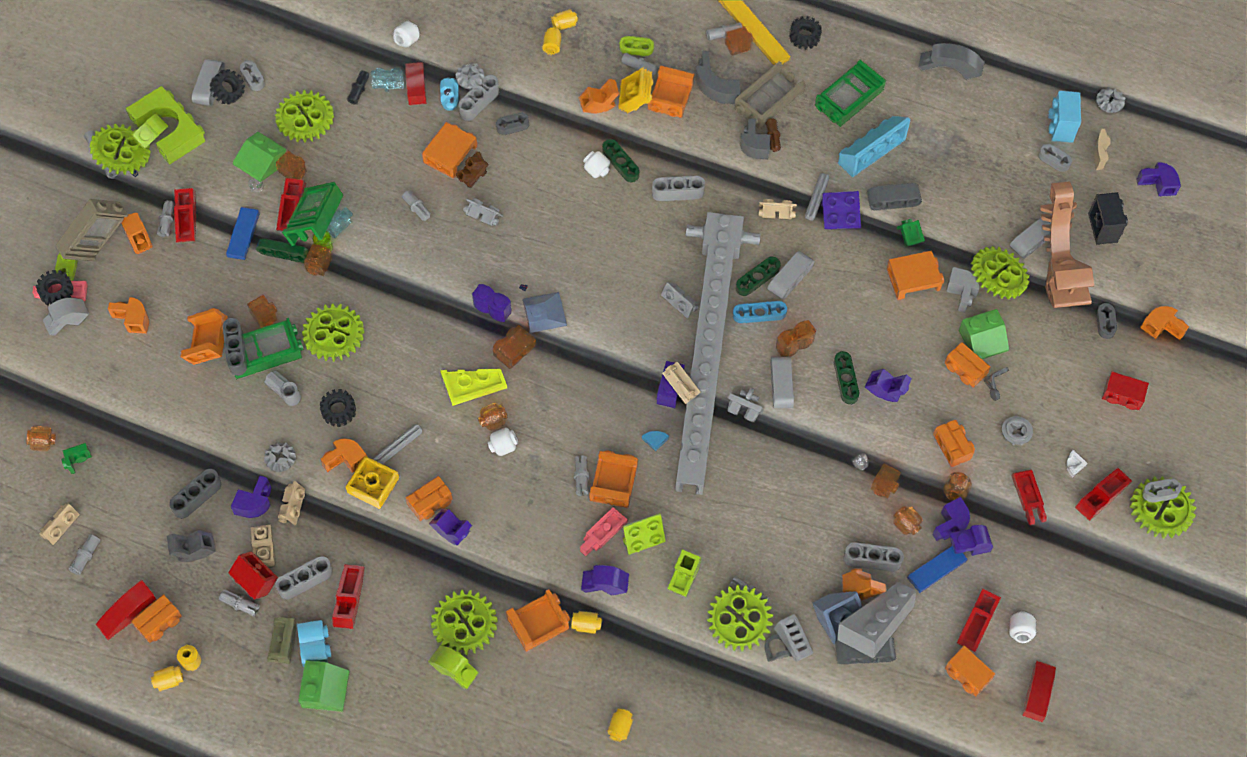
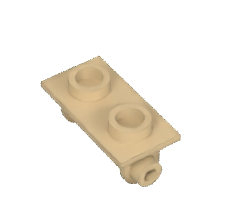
(784, 208)
(681, 382)
(294, 495)
(62, 520)

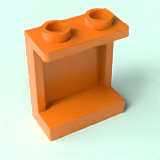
(671, 91)
(449, 149)
(914, 273)
(207, 336)
(614, 479)
(538, 620)

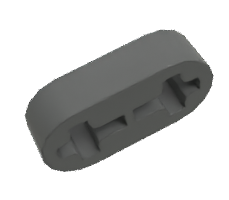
(512, 123)
(1110, 320)

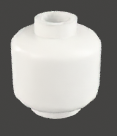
(406, 34)
(596, 164)
(503, 441)
(1022, 627)

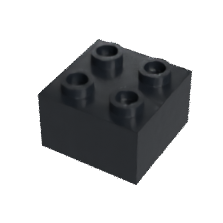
(1107, 218)

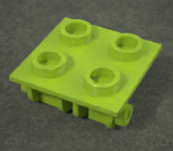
(644, 534)

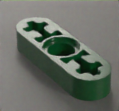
(620, 153)
(282, 250)
(754, 283)
(843, 385)

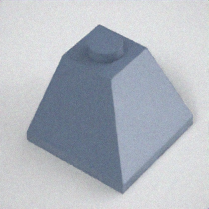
(544, 312)
(834, 609)

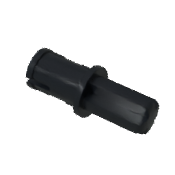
(358, 87)

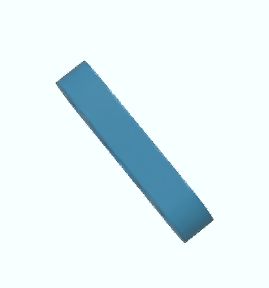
(761, 305)

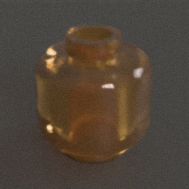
(492, 416)
(40, 438)
(957, 486)
(907, 520)

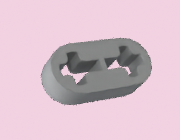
(248, 77)
(1055, 157)
(1162, 490)

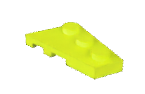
(470, 385)

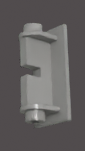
(489, 214)
(676, 298)

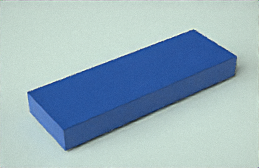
(242, 233)
(936, 569)

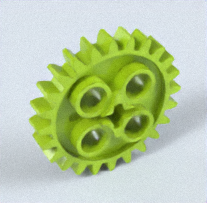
(313, 106)
(107, 144)
(990, 263)
(333, 332)
(1180, 517)
(752, 604)
(480, 612)

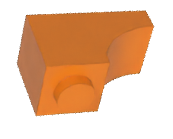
(862, 583)

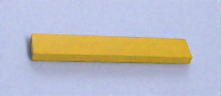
(761, 36)

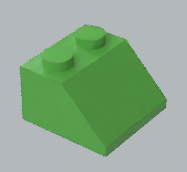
(259, 156)
(985, 334)
(323, 686)

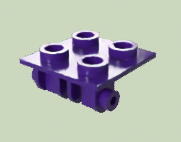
(841, 210)

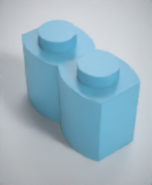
(313, 641)

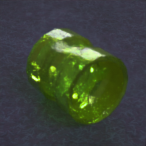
(325, 242)

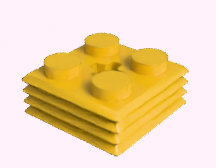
(635, 90)
(368, 472)

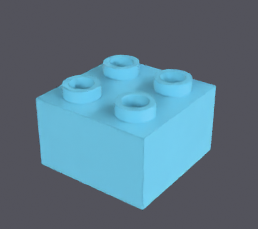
(1065, 116)

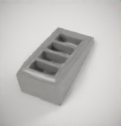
(796, 629)

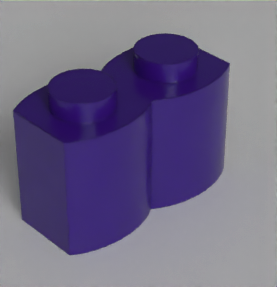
(490, 302)

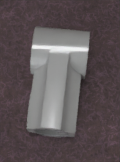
(283, 387)

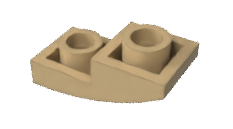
(1100, 149)
(263, 544)

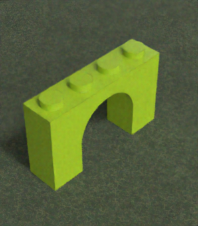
(186, 135)

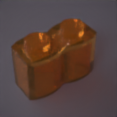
(795, 339)
(514, 346)

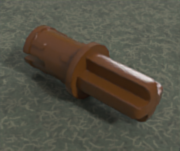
(772, 130)

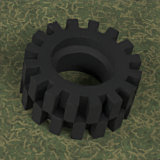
(802, 40)
(221, 93)
(51, 279)
(337, 397)

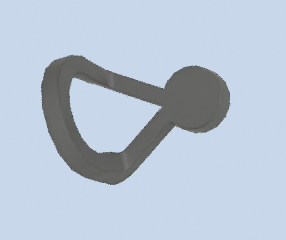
(993, 391)
(782, 654)

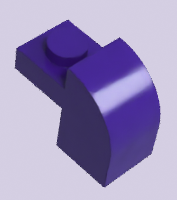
(1164, 177)
(886, 386)
(253, 504)
(956, 517)
(450, 526)
(974, 540)
(605, 578)

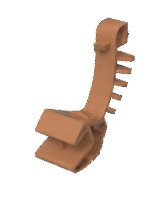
(1066, 278)

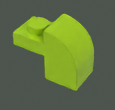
(149, 131)
(685, 573)
(454, 665)

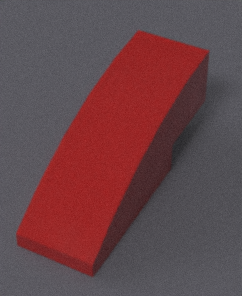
(415, 83)
(289, 200)
(185, 215)
(1103, 494)
(348, 596)
(125, 609)
(978, 620)
(1039, 691)

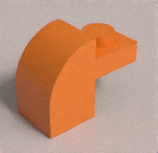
(599, 100)
(134, 314)
(1164, 318)
(345, 451)

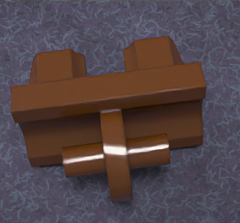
(474, 168)

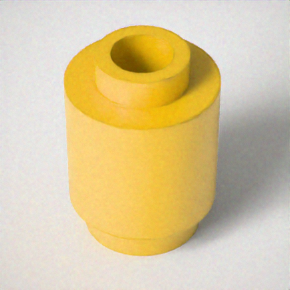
(564, 19)
(552, 41)
(586, 622)
(189, 657)
(167, 678)
(620, 725)

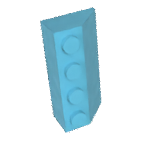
(874, 145)

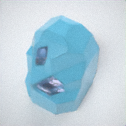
(449, 93)

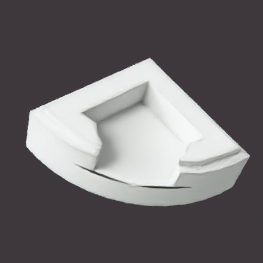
(1075, 463)

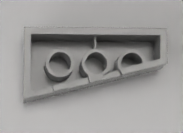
(876, 621)

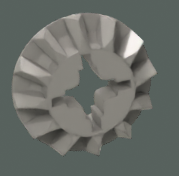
(476, 78)
(1103, 100)
(1017, 422)
(283, 463)

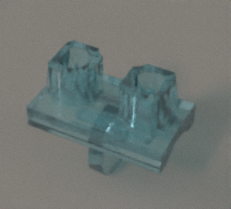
(387, 79)
(339, 222)

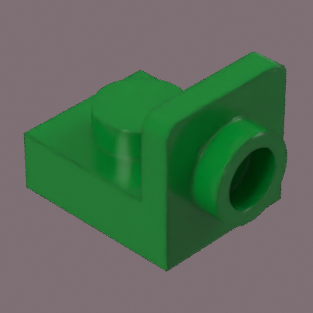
(911, 232)
(75, 455)

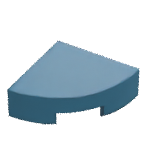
(655, 439)

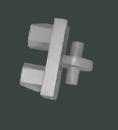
(736, 402)

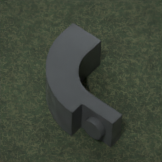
(955, 57)
(713, 87)

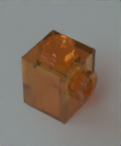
(738, 41)
(291, 166)
(318, 260)
(262, 311)
(886, 481)

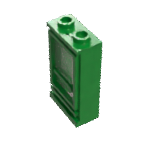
(850, 93)
(313, 212)
(270, 347)

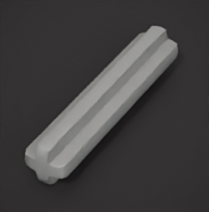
(816, 196)
(398, 444)

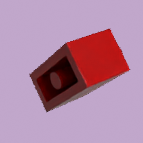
(1125, 391)
(252, 575)

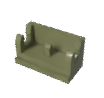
(282, 640)

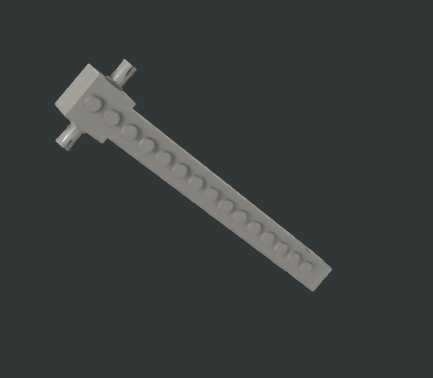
(721, 244)

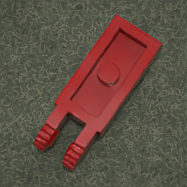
(1029, 495)

